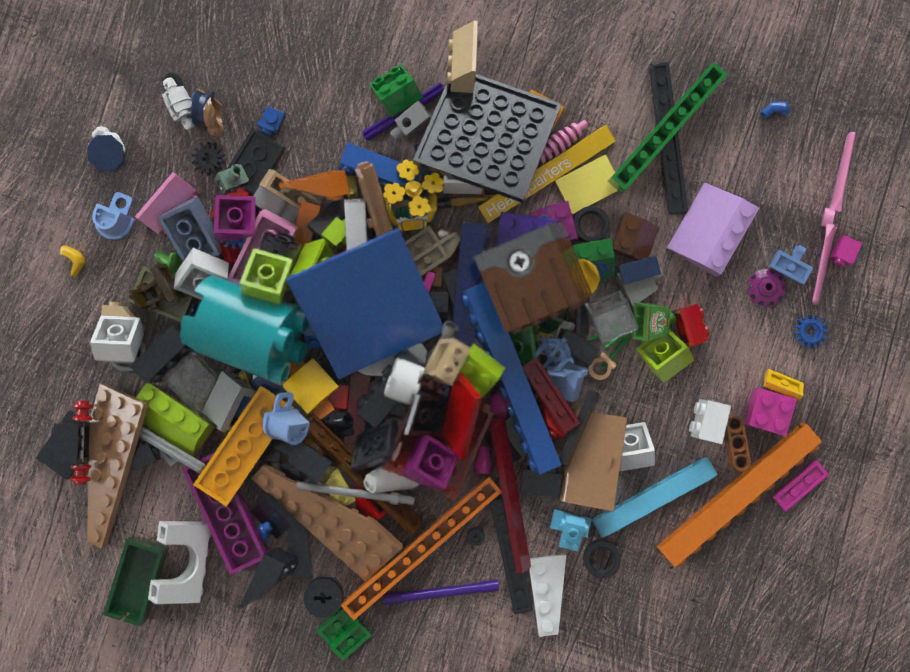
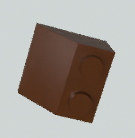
(634, 237)

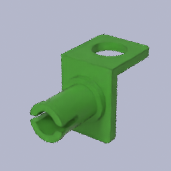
(173, 260)

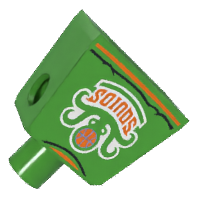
(652, 321)

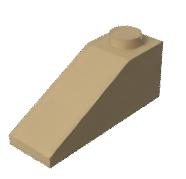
(292, 197)

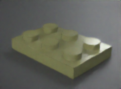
(173, 310)

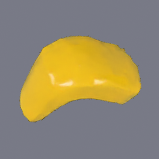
(76, 257)

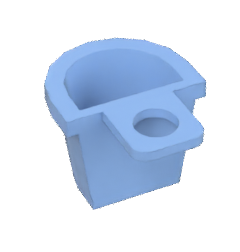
(112, 221)
(568, 380)
(285, 422)

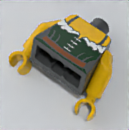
(401, 217)

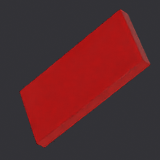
(461, 416)

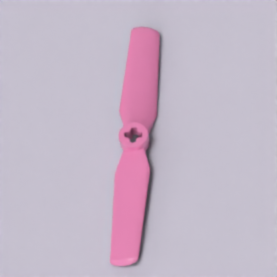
(829, 213)

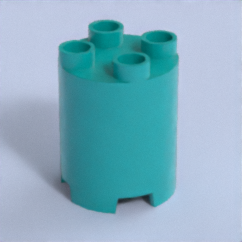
(246, 330)

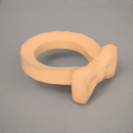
(611, 365)

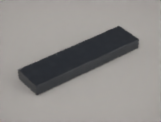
(576, 433)

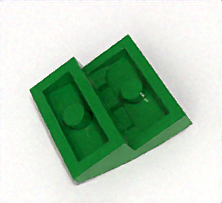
(343, 633)

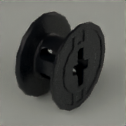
(317, 605)

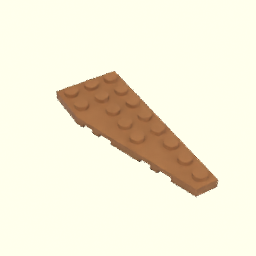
(111, 450)
(351, 536)

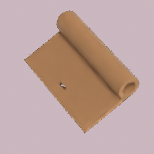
(373, 199)
(596, 464)

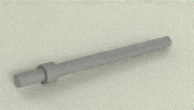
(393, 498)

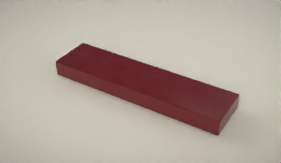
(550, 396)

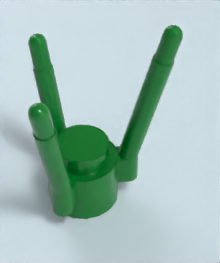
(623, 339)

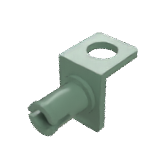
(230, 178)

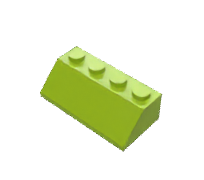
(174, 420)

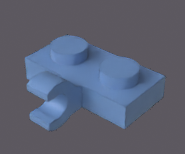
(791, 265)

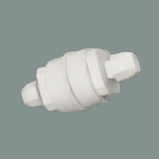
(178, 103)

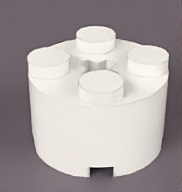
(403, 381)

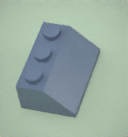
(190, 228)

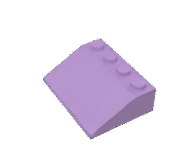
(712, 229)

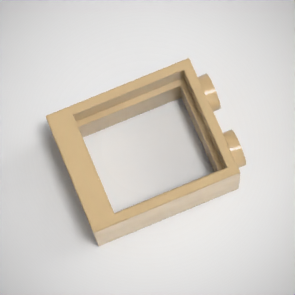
(441, 364)

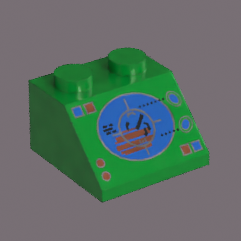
(600, 254)

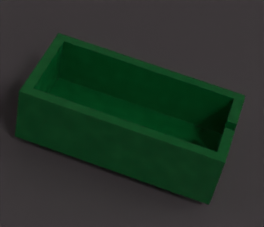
(129, 592)

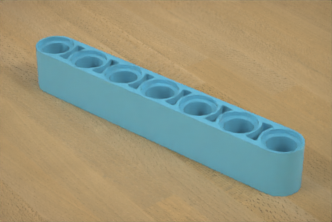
(654, 497)

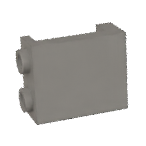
(225, 400)

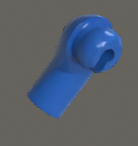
(775, 106)

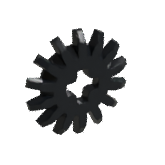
(215, 162)

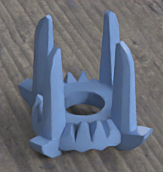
(559, 345)

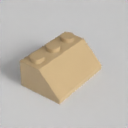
(463, 58)

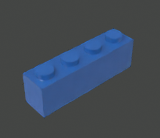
(384, 166)

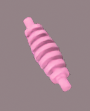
(562, 140)

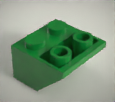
(396, 90)

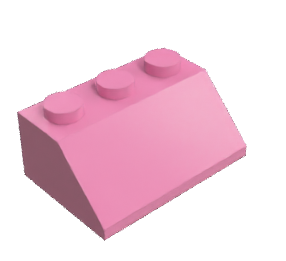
(169, 195)

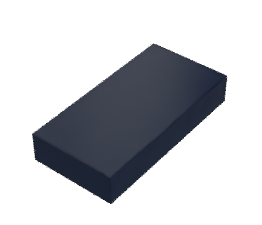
(639, 270)

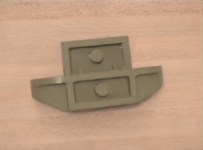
(429, 250)

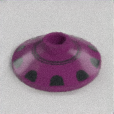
(758, 292)

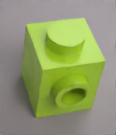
(336, 234)

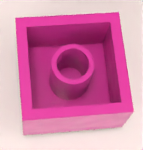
(770, 411)

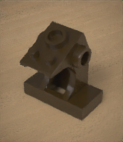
(145, 295)

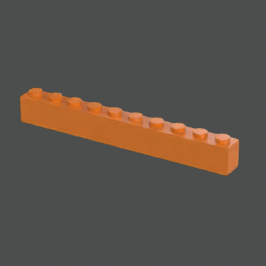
(738, 494)
(421, 547)

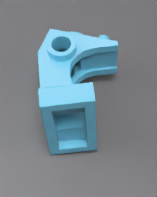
(572, 527)

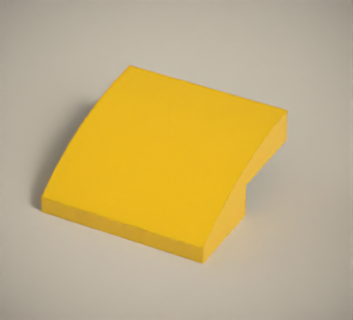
(310, 386)

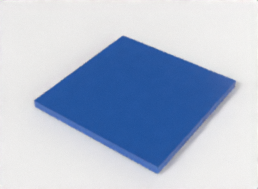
(366, 303)

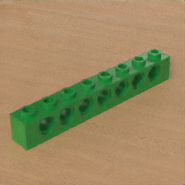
(667, 127)

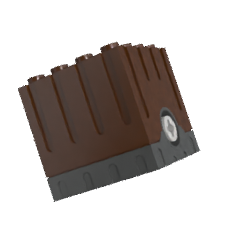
(534, 277)

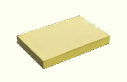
(587, 184)

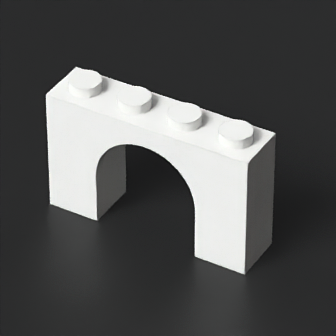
(187, 586)

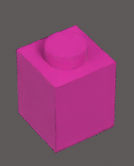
(845, 251)

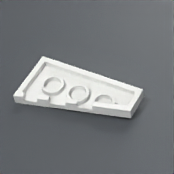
(547, 590)

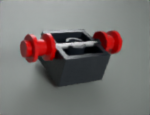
(72, 442)

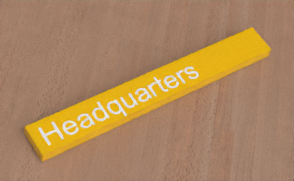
(552, 170)

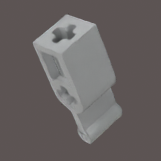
(276, 205)

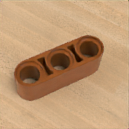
(742, 450)

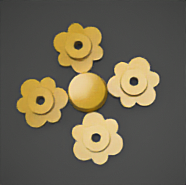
(413, 188)

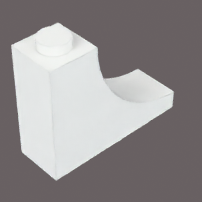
(355, 222)

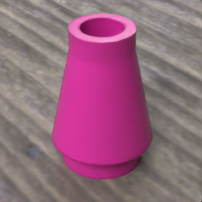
(483, 461)

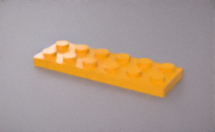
(238, 450)

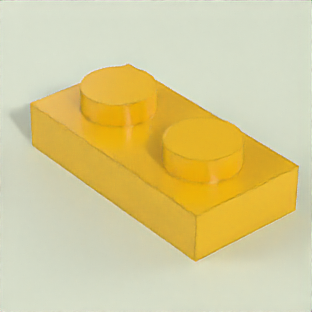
(783, 384)

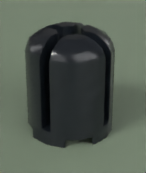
(281, 245)

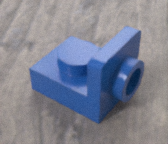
(271, 121)

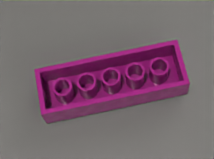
(230, 525)

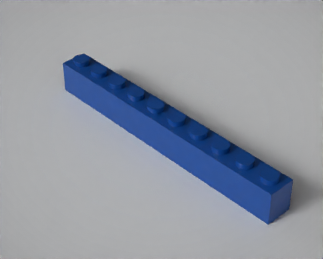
(513, 381)

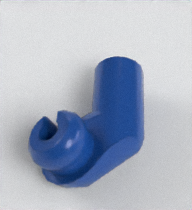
(264, 531)

